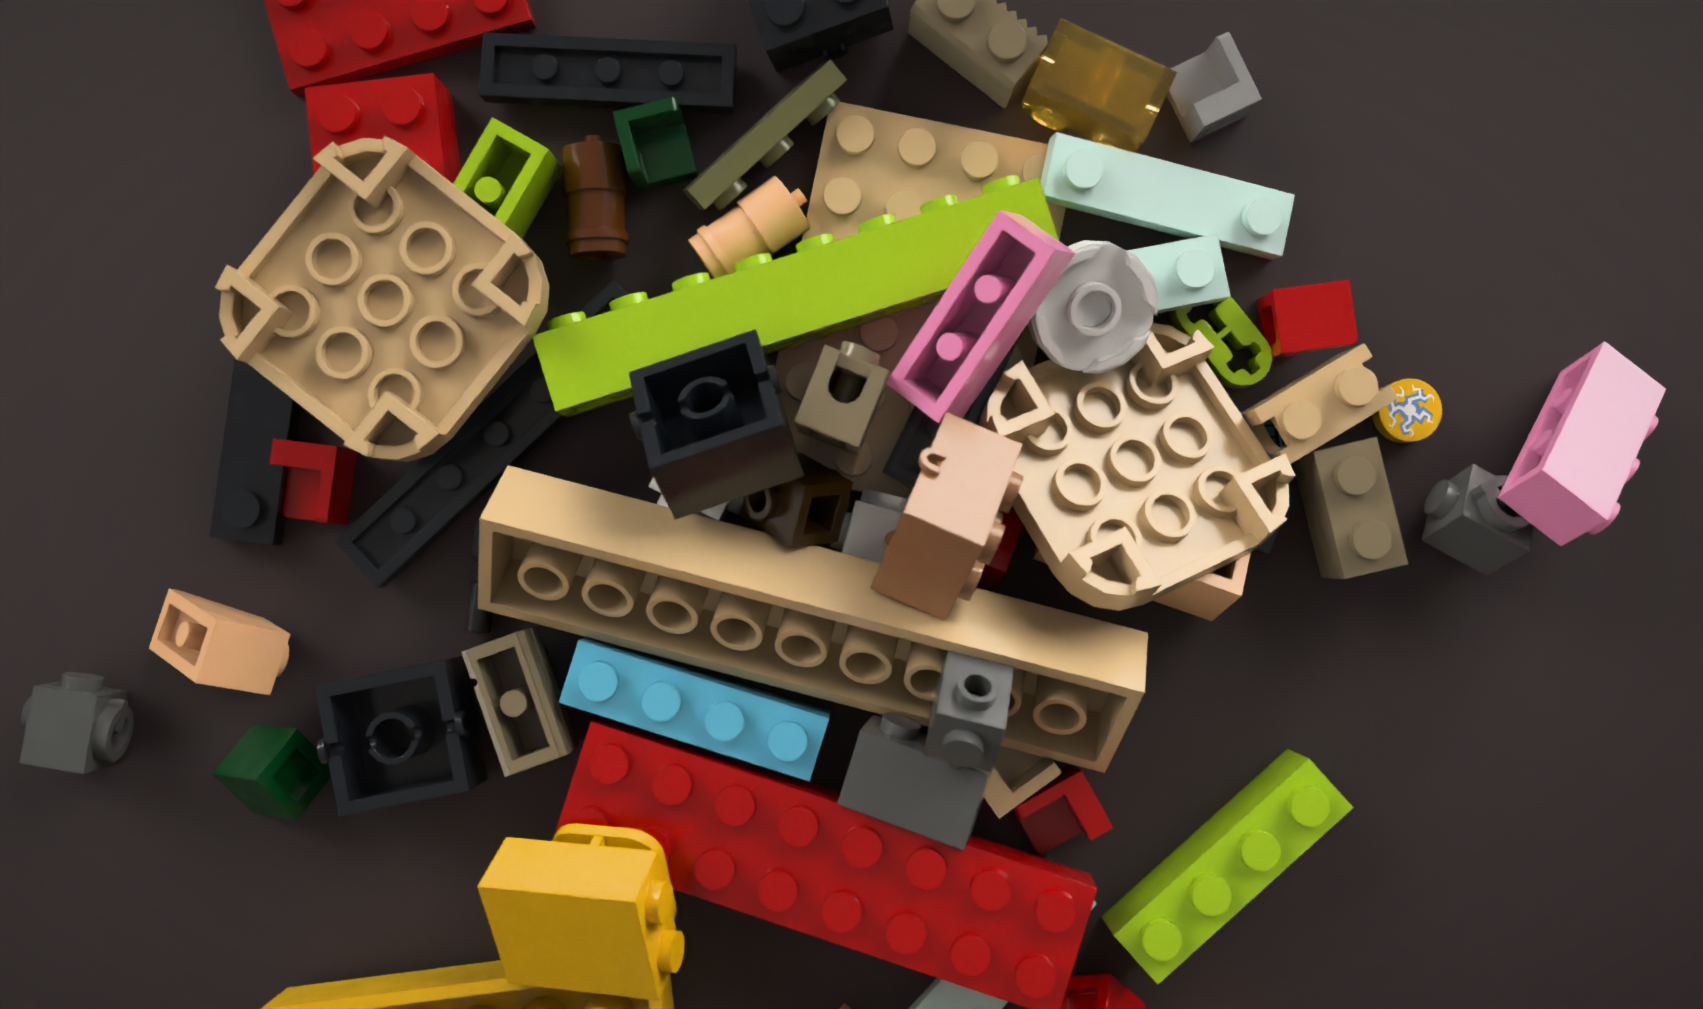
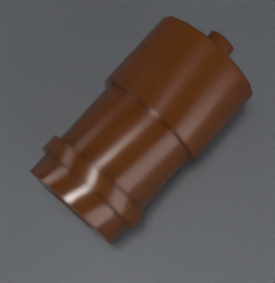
(595, 199)

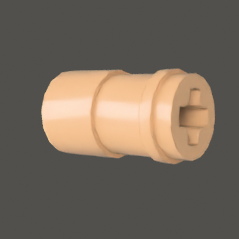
(758, 224)

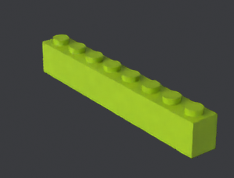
(786, 299)

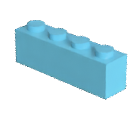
(695, 707)

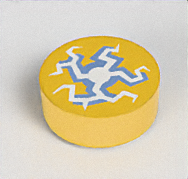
(1412, 415)

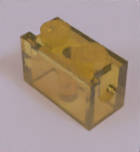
(1097, 88)

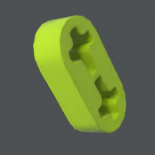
(1239, 332)

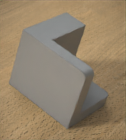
(1212, 89)

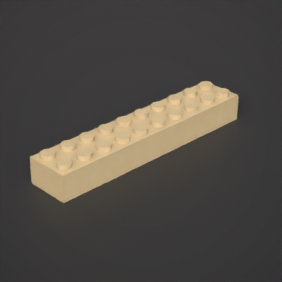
(794, 615)

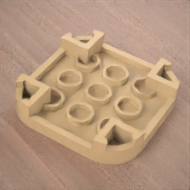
(384, 301)
(1137, 471)

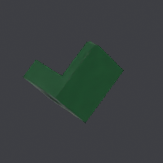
(655, 144)
(273, 771)

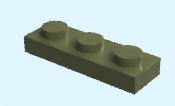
(766, 138)

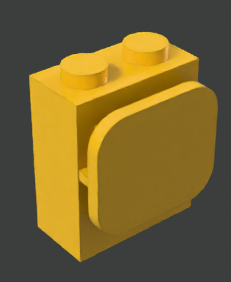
(585, 912)

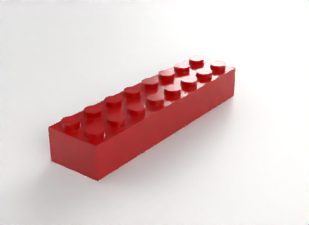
(806, 863)

